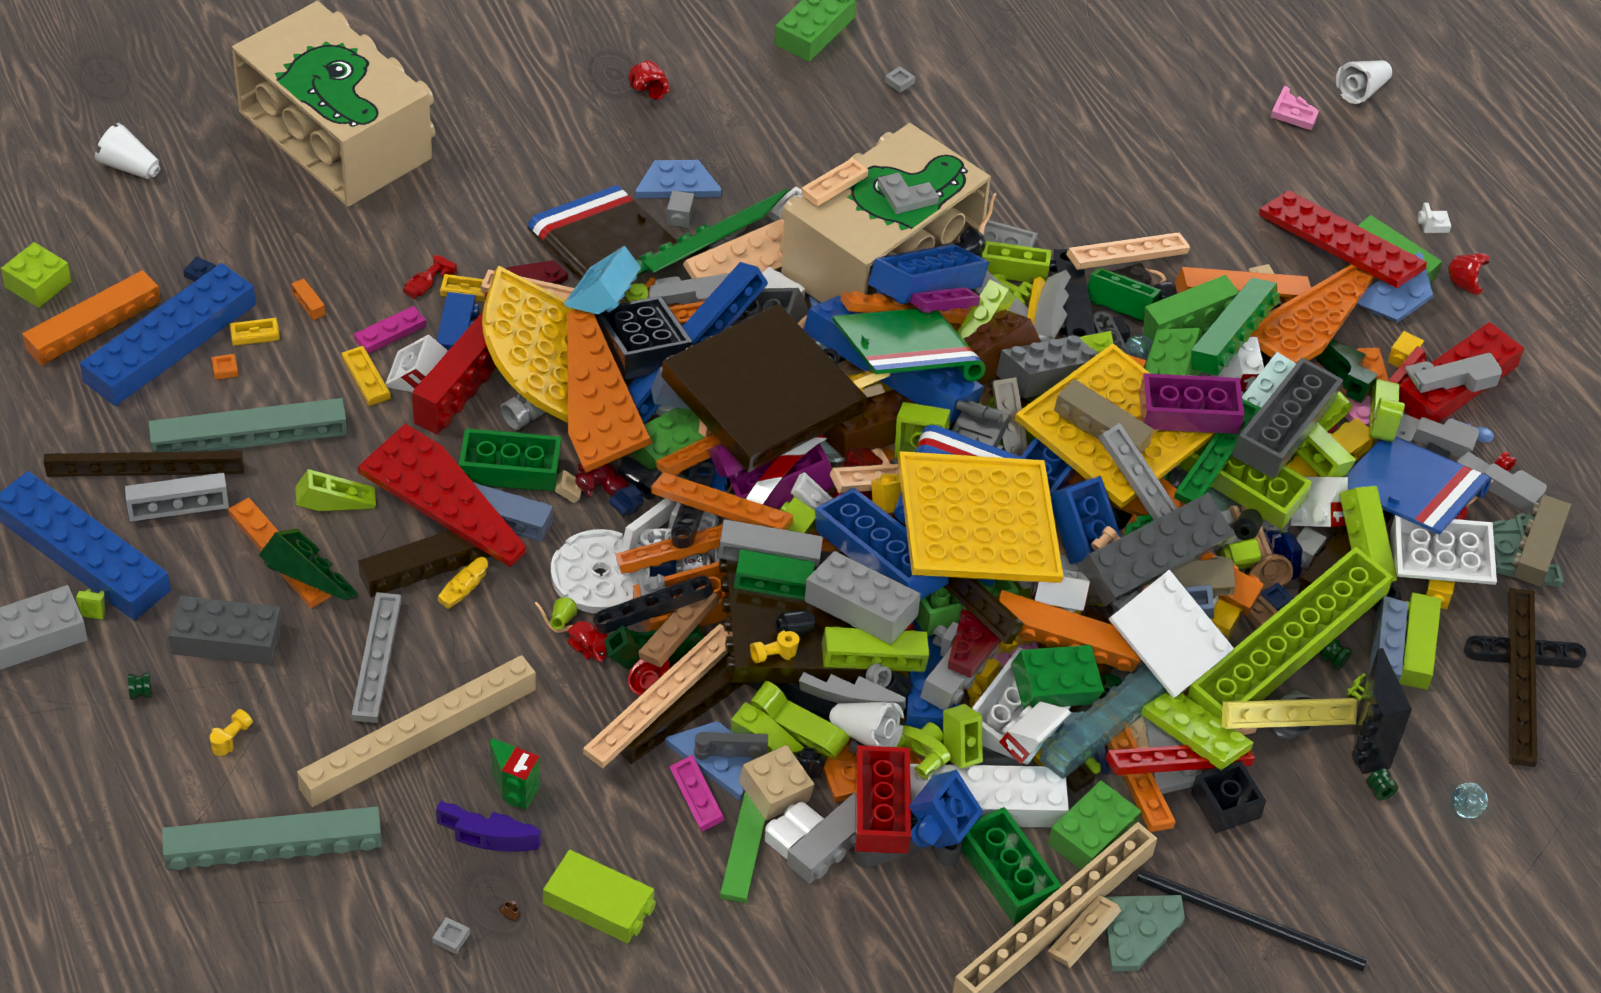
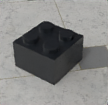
(1228, 797)

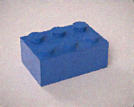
(1082, 515)

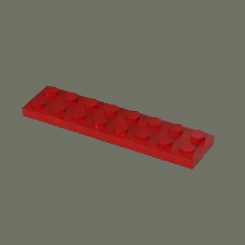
(1343, 239)

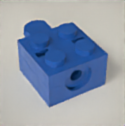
(944, 811)

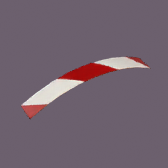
(779, 469)

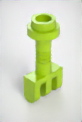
(1019, 292)

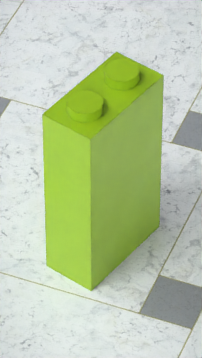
(599, 896)

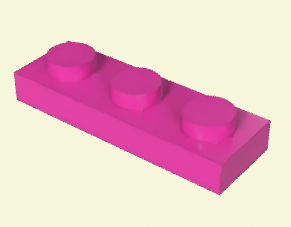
(390, 329)
(697, 793)

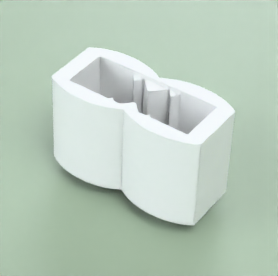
(791, 827)

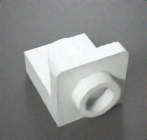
(1433, 220)

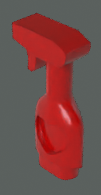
(423, 281)

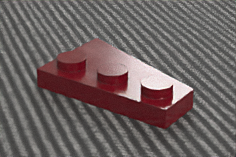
(971, 645)

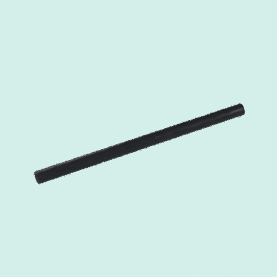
(1252, 920)

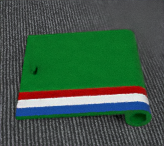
(909, 342)

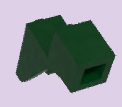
(1347, 365)
(625, 644)

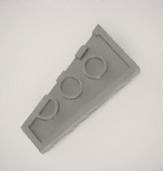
(1171, 780)

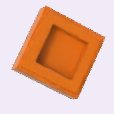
(224, 366)

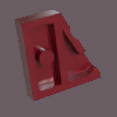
(543, 271)

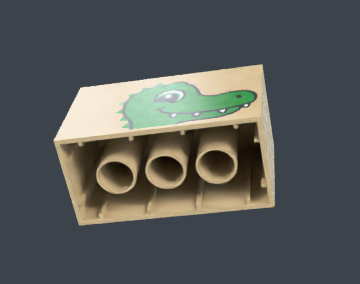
(334, 102)
(836, 243)

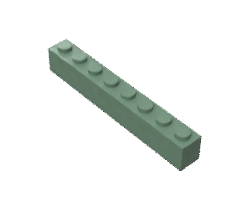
(249, 427)
(271, 838)

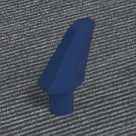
(1101, 758)

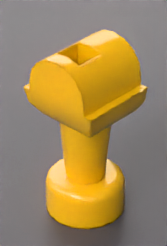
(785, 645)
(222, 739)

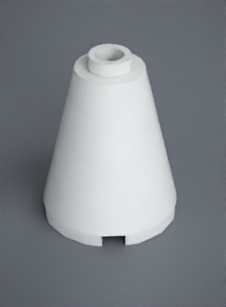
(1362, 79)
(126, 153)
(870, 722)

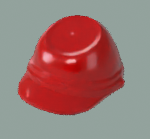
(644, 675)

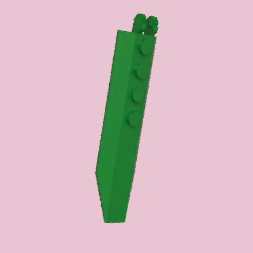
(707, 235)

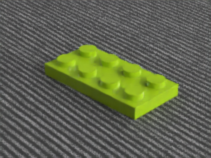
(1197, 729)

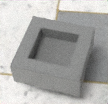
(899, 79)
(451, 935)

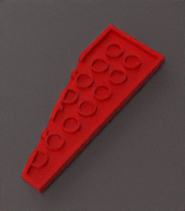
(434, 484)

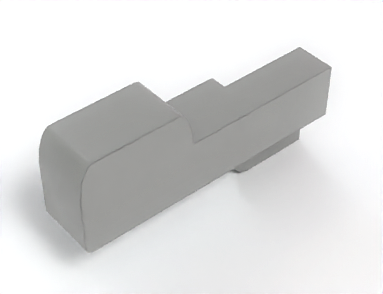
(685, 291)
(1474, 372)
(1451, 436)
(1517, 488)

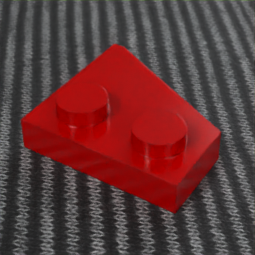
(1417, 356)

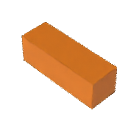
(308, 299)

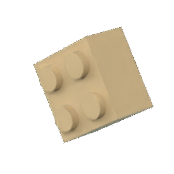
(776, 782)

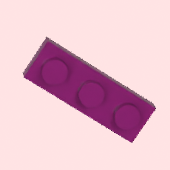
(944, 299)

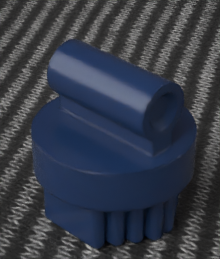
(627, 500)

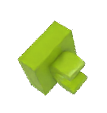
(91, 604)

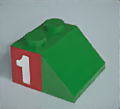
(515, 773)

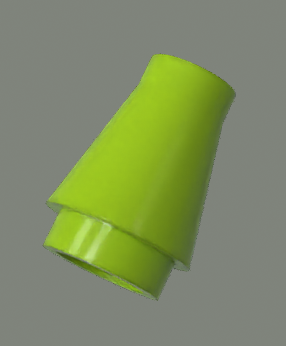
(563, 611)

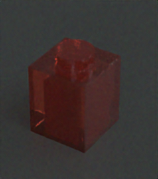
(861, 457)

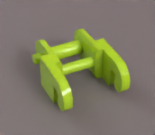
(1355, 686)

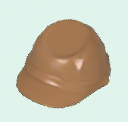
(1273, 570)

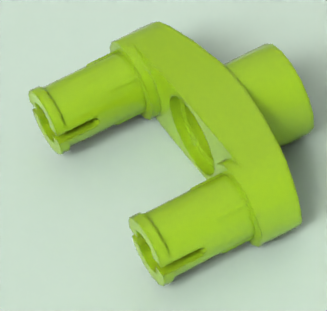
(927, 744)

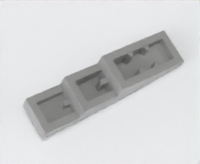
(1050, 309)
(841, 691)

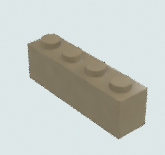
(1097, 414)
(1541, 541)

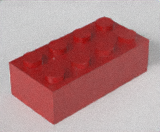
(882, 799)

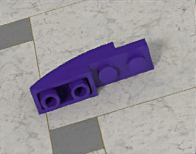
(495, 833)

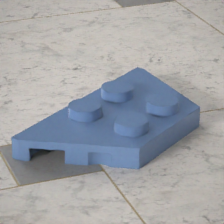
(679, 176)
(1397, 302)
(718, 768)

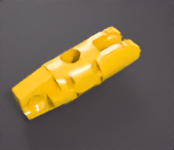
(463, 583)

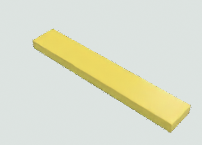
(1289, 713)

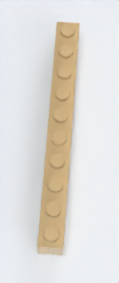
(416, 731)
(1057, 913)

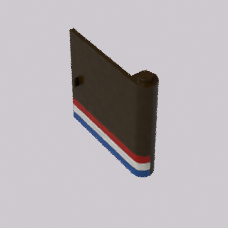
(596, 227)

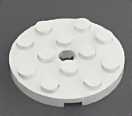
(575, 575)

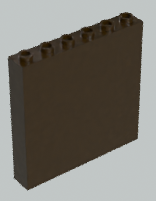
(763, 387)
(752, 620)

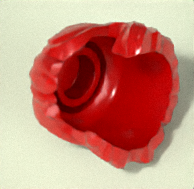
(650, 77)
(1464, 271)

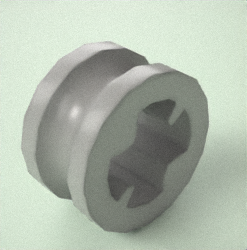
(876, 671)

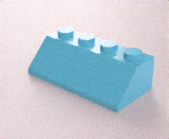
(604, 283)

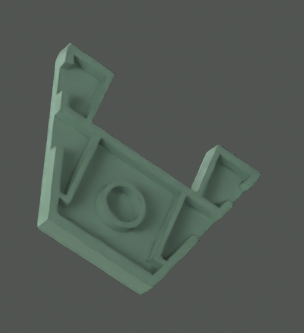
(1506, 544)

